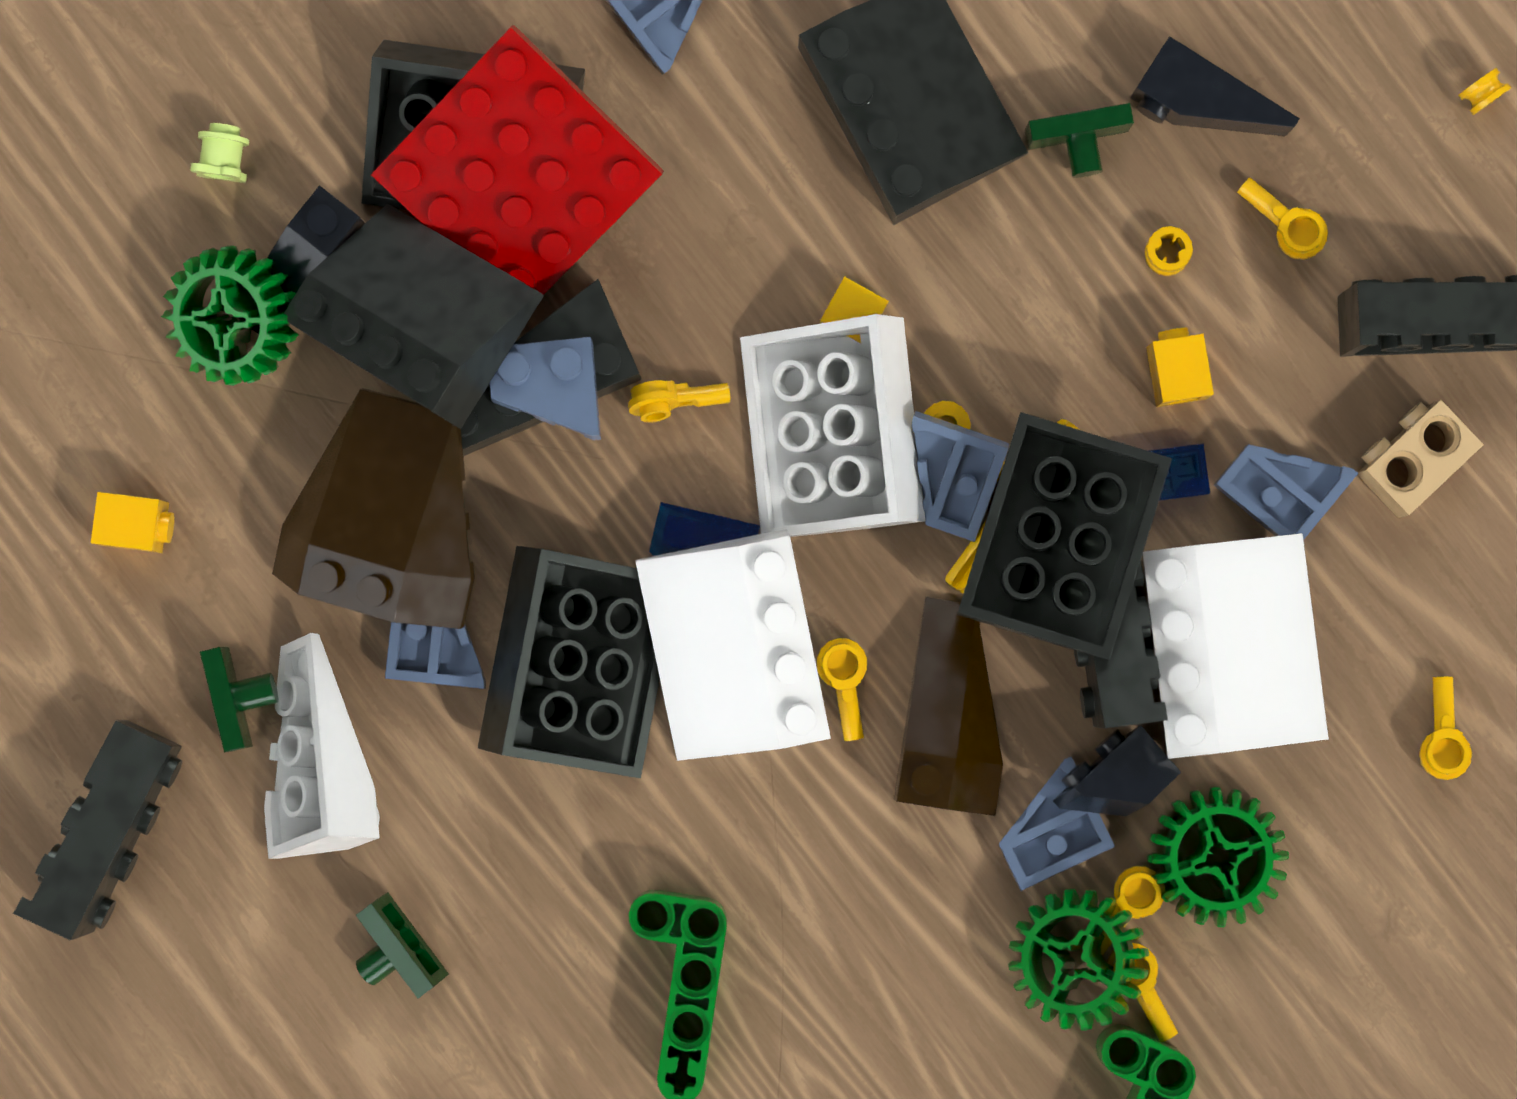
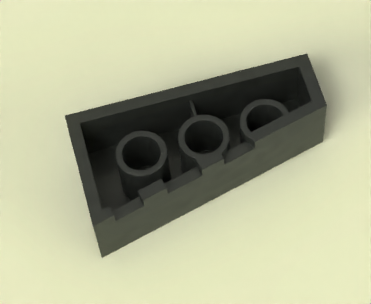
(102, 832)

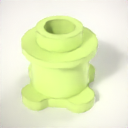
(221, 153)

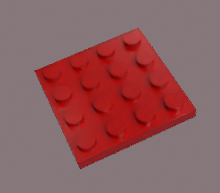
(518, 165)

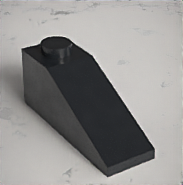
(1200, 94)
(311, 238)

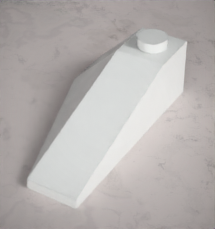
(322, 780)

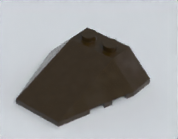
(384, 518)

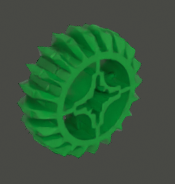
(218, 340)
(1259, 841)
(1091, 938)

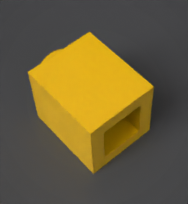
(1179, 368)
(132, 522)

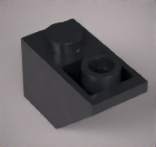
(1121, 779)

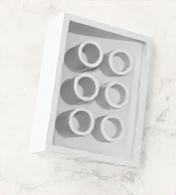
(832, 427)
(1235, 645)
(733, 647)

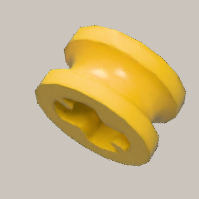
(1484, 91)
(1154, 244)

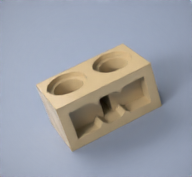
(1425, 467)

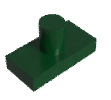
(1080, 134)
(234, 697)
(397, 948)

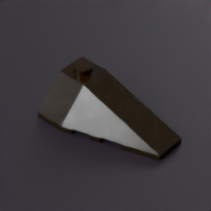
(950, 727)

